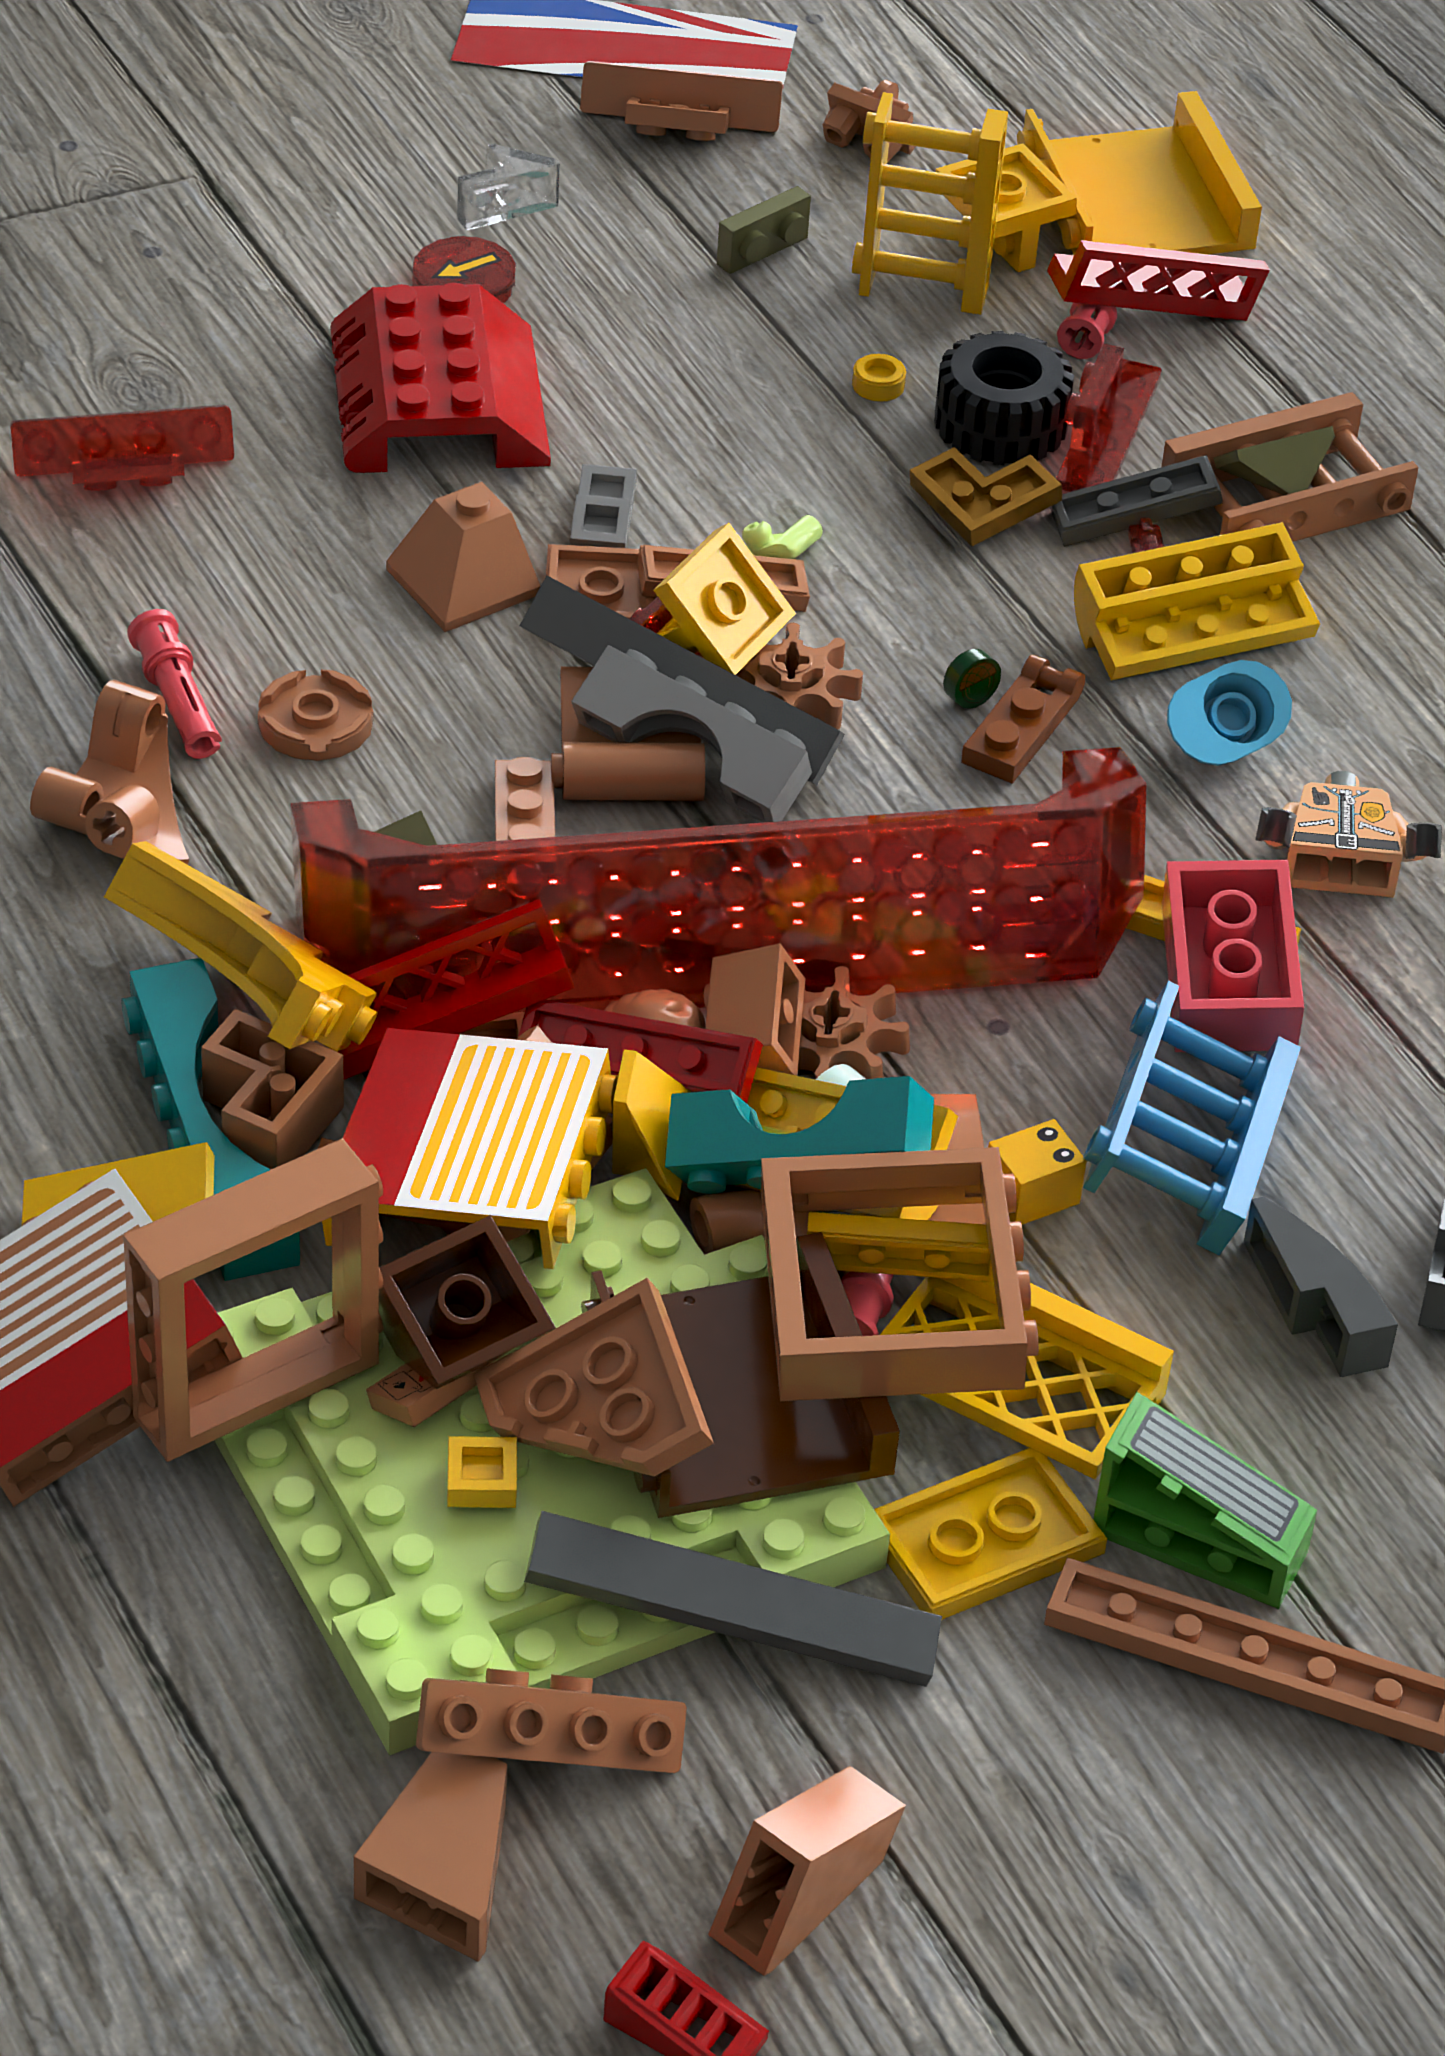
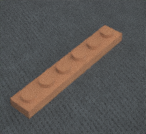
(1250, 1654)

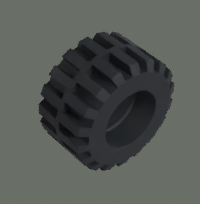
(1003, 397)

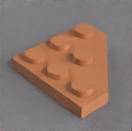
(602, 1388)

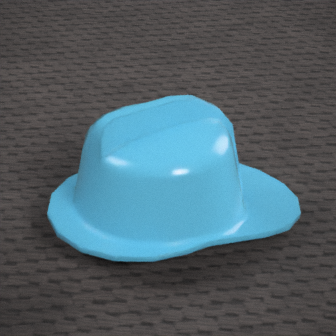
(1229, 712)

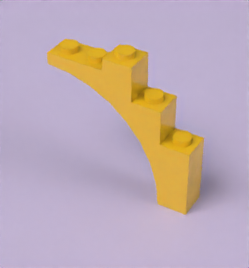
(234, 936)

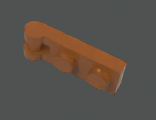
(1023, 719)

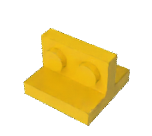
(1027, 199)
(722, 602)

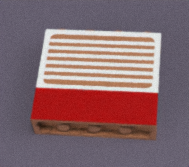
(69, 1336)

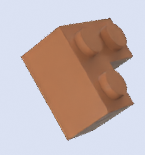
(270, 1095)

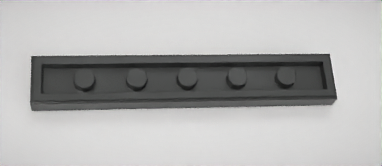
(588, 627)
(733, 1598)

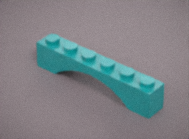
(174, 1017)

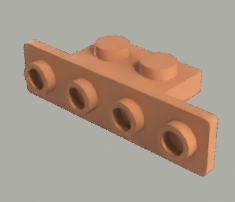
(680, 99)
(550, 1723)

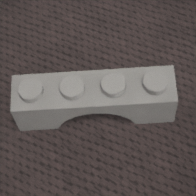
(632, 700)

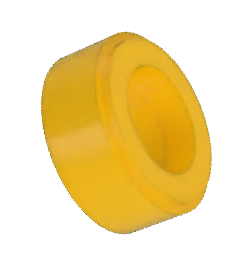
(879, 377)

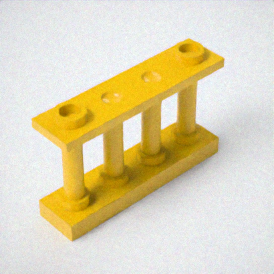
(976, 189)

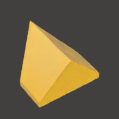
(642, 1120)

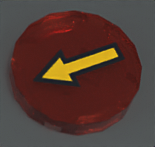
(466, 262)

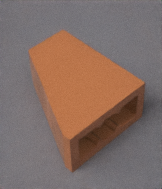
(439, 1851)
(803, 1865)

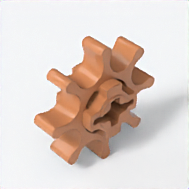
(806, 676)
(849, 1028)

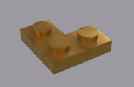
(980, 504)

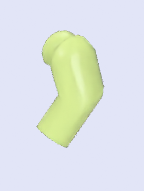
(782, 545)

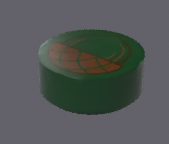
(972, 678)

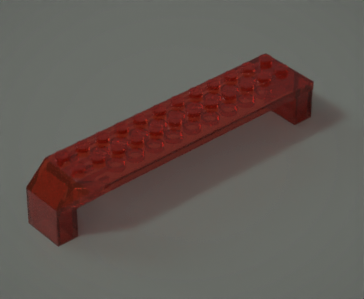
(885, 894)

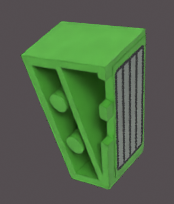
(1199, 1506)

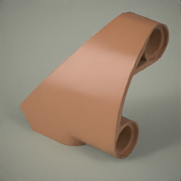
(125, 781)

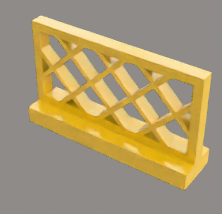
(1069, 1336)

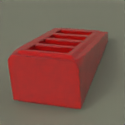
(673, 1982)

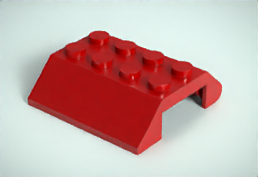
(436, 367)

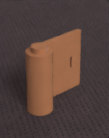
(595, 768)

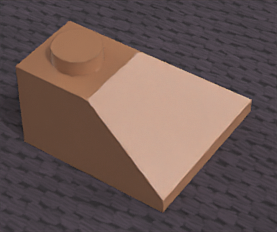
(464, 559)

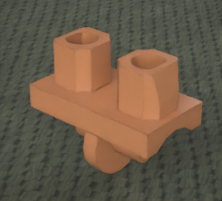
(849, 114)

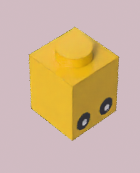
(1045, 1169)

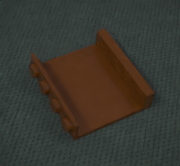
(762, 1442)

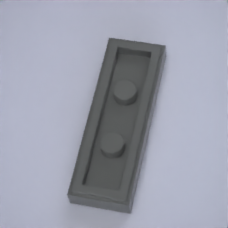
(1123, 501)

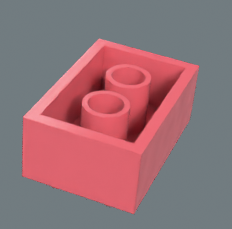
(1233, 950)

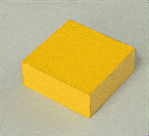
(482, 1472)

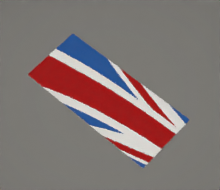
(568, 33)

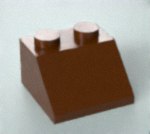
(459, 1304)

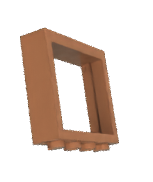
(223, 1229)
(897, 1361)

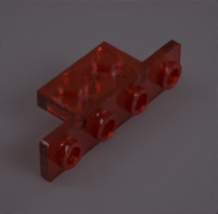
(1105, 417)
(122, 445)

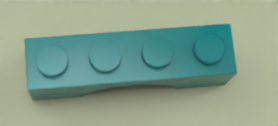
(721, 1142)

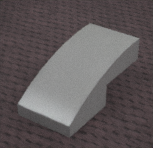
(603, 506)

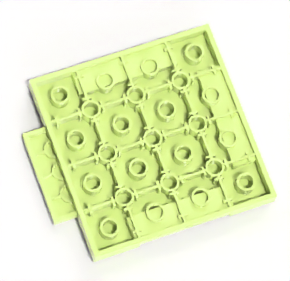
(441, 1588)

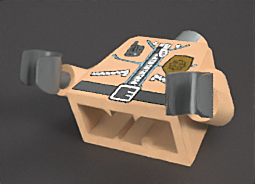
(1346, 837)

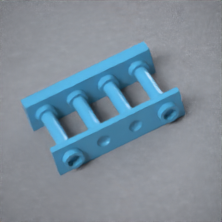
(1249, 1118)

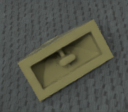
(1281, 464)

